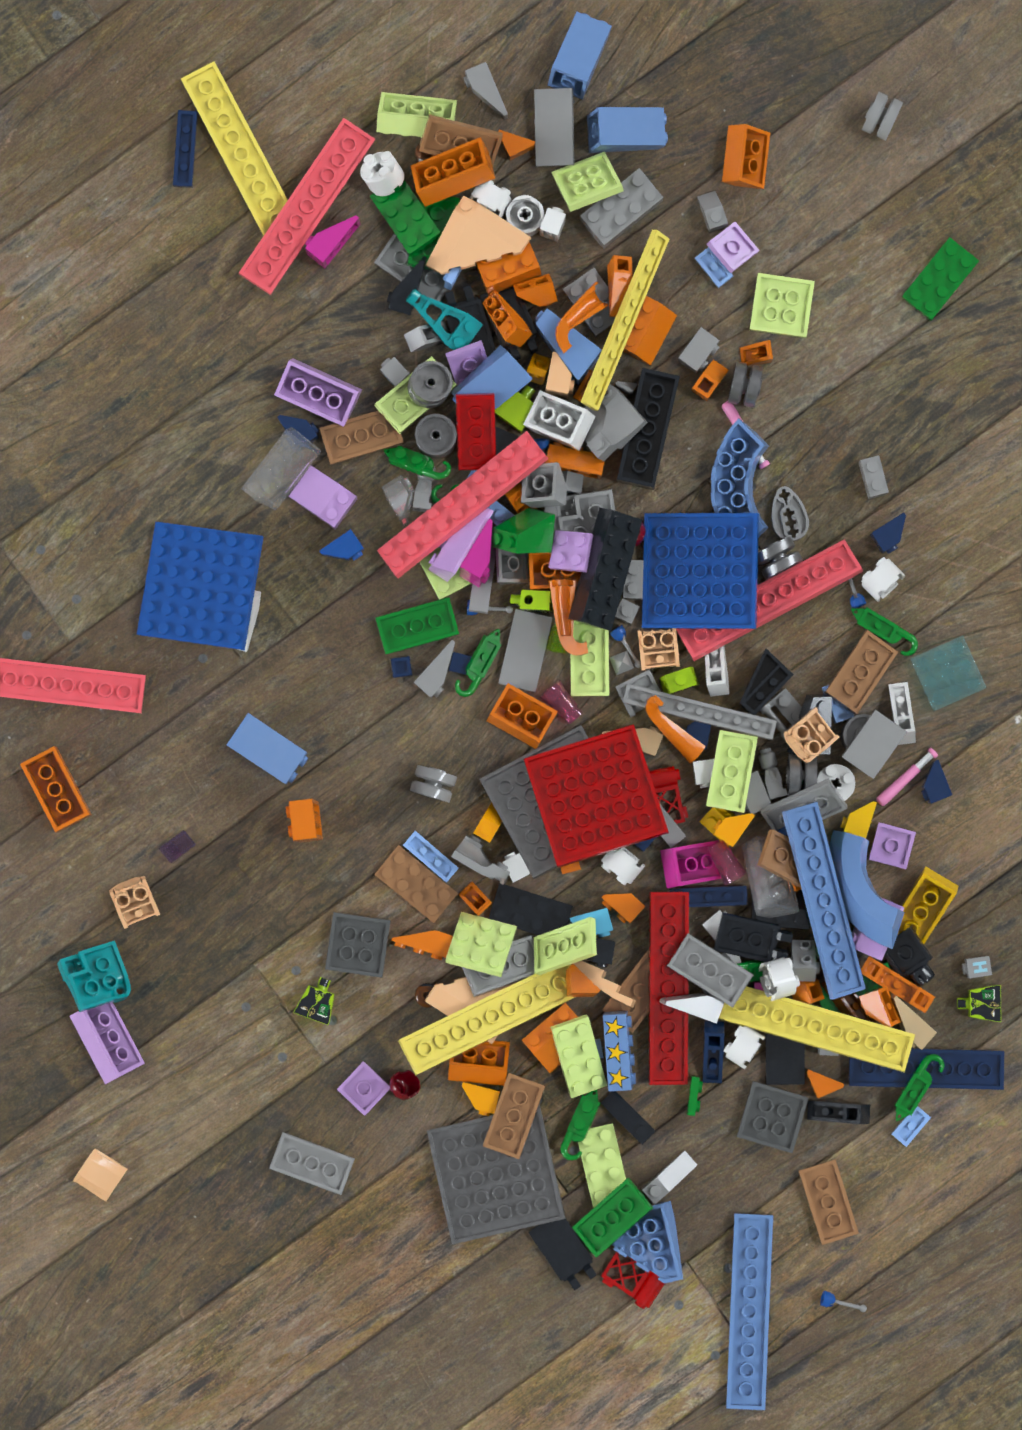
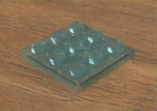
(948, 673)

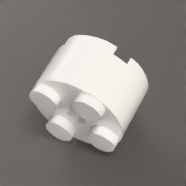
(381, 173)
(492, 197)
(533, 210)
(882, 579)
(843, 775)
(622, 864)
(778, 978)
(744, 1046)

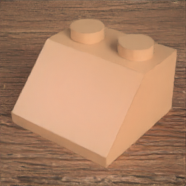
(559, 378)

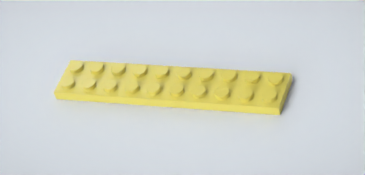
(236, 144)
(485, 1019)
(821, 1028)

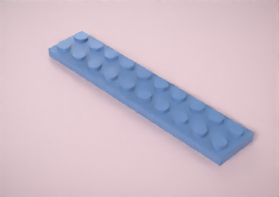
(823, 900)
(749, 1311)

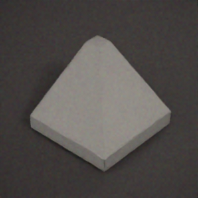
(627, 387)

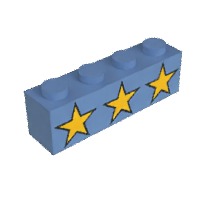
(618, 1052)

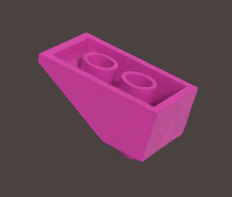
(328, 243)
(476, 563)
(688, 864)

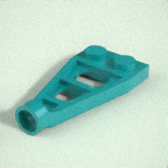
(464, 332)

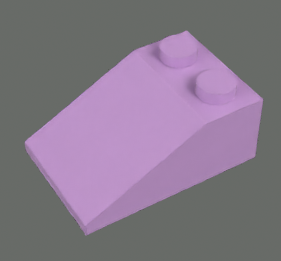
(323, 497)

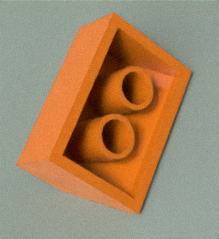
(746, 156)
(649, 330)
(575, 461)
(541, 573)
(522, 716)
(541, 1040)
(481, 1064)

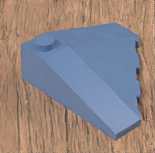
(654, 1243)

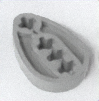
(794, 505)

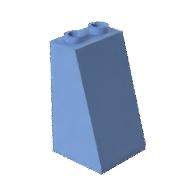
(579, 54)
(626, 129)
(579, 357)
(495, 375)
(268, 749)

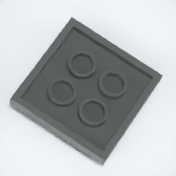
(357, 944)
(772, 1117)

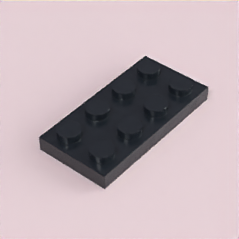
(529, 910)

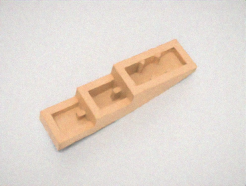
(597, 976)

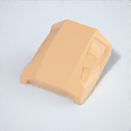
(658, 648)
(810, 736)
(133, 901)
(100, 1174)

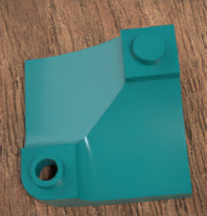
(95, 976)

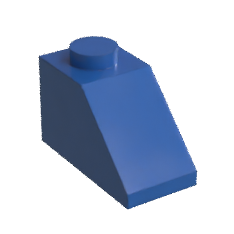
(344, 547)

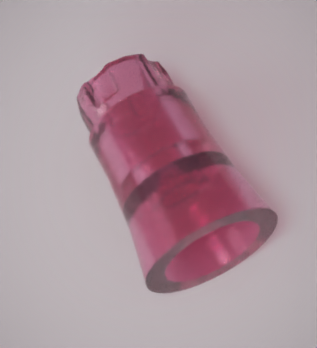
(562, 702)
(726, 862)

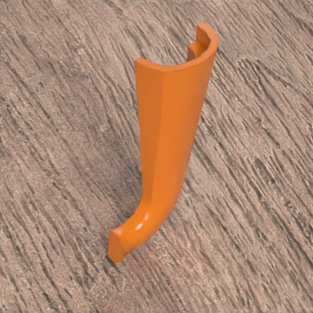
(581, 310)
(562, 598)
(682, 741)

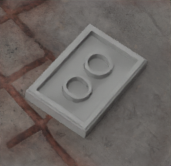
(874, 744)

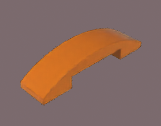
(897, 984)

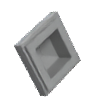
(621, 662)

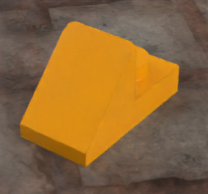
(538, 368)

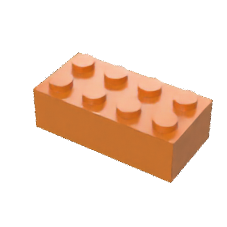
(452, 171)
(55, 789)

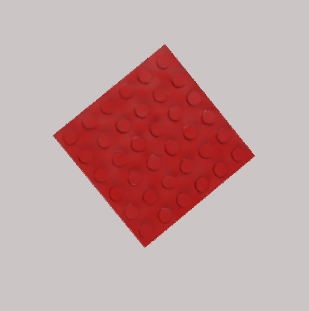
(596, 796)

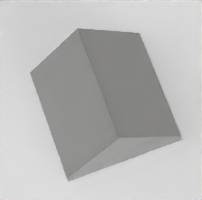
(511, 567)

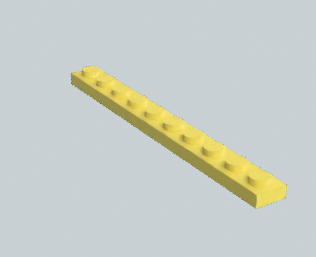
(625, 320)

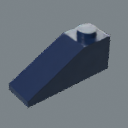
(713, 1052)

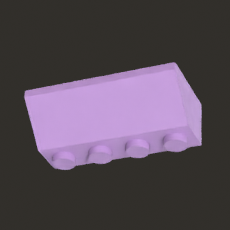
(317, 392)
(457, 547)
(107, 1041)

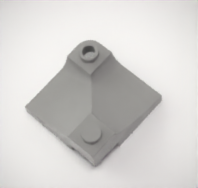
(614, 424)
(582, 510)
(472, 855)

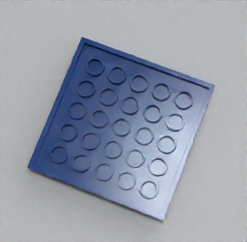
(700, 571)
(200, 585)

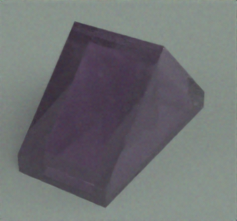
(177, 847)

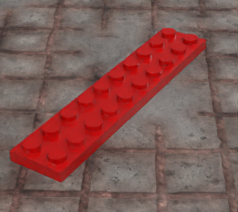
(666, 1024)

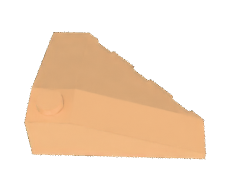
(473, 236)
(456, 996)

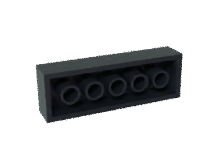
(644, 451)
(608, 566)

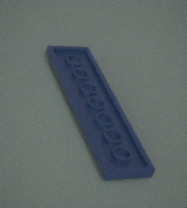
(961, 1070)

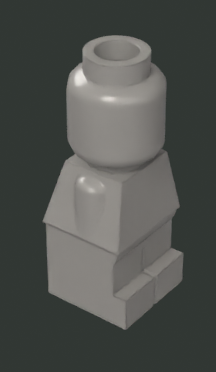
(423, 493)
(772, 777)

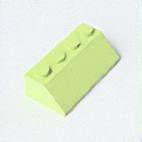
(409, 113)

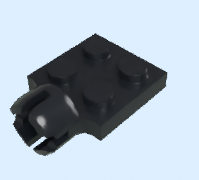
(910, 958)

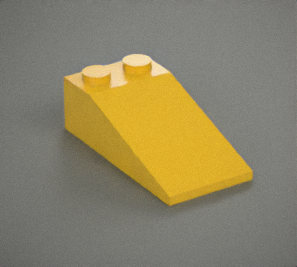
(927, 903)

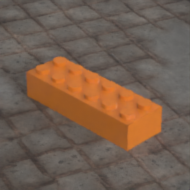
(304, 820)

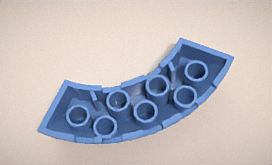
(735, 471)
(862, 903)

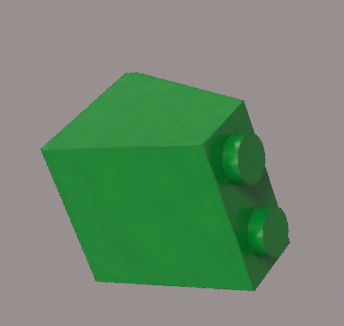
(525, 532)

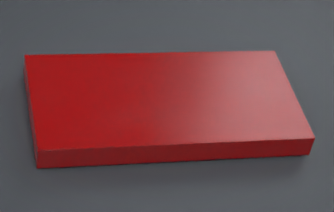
(475, 430)

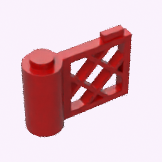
(664, 780)
(645, 1290)

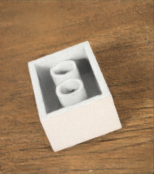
(559, 420)

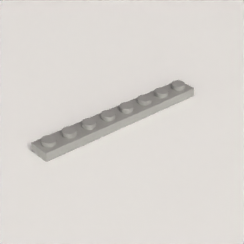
(703, 712)

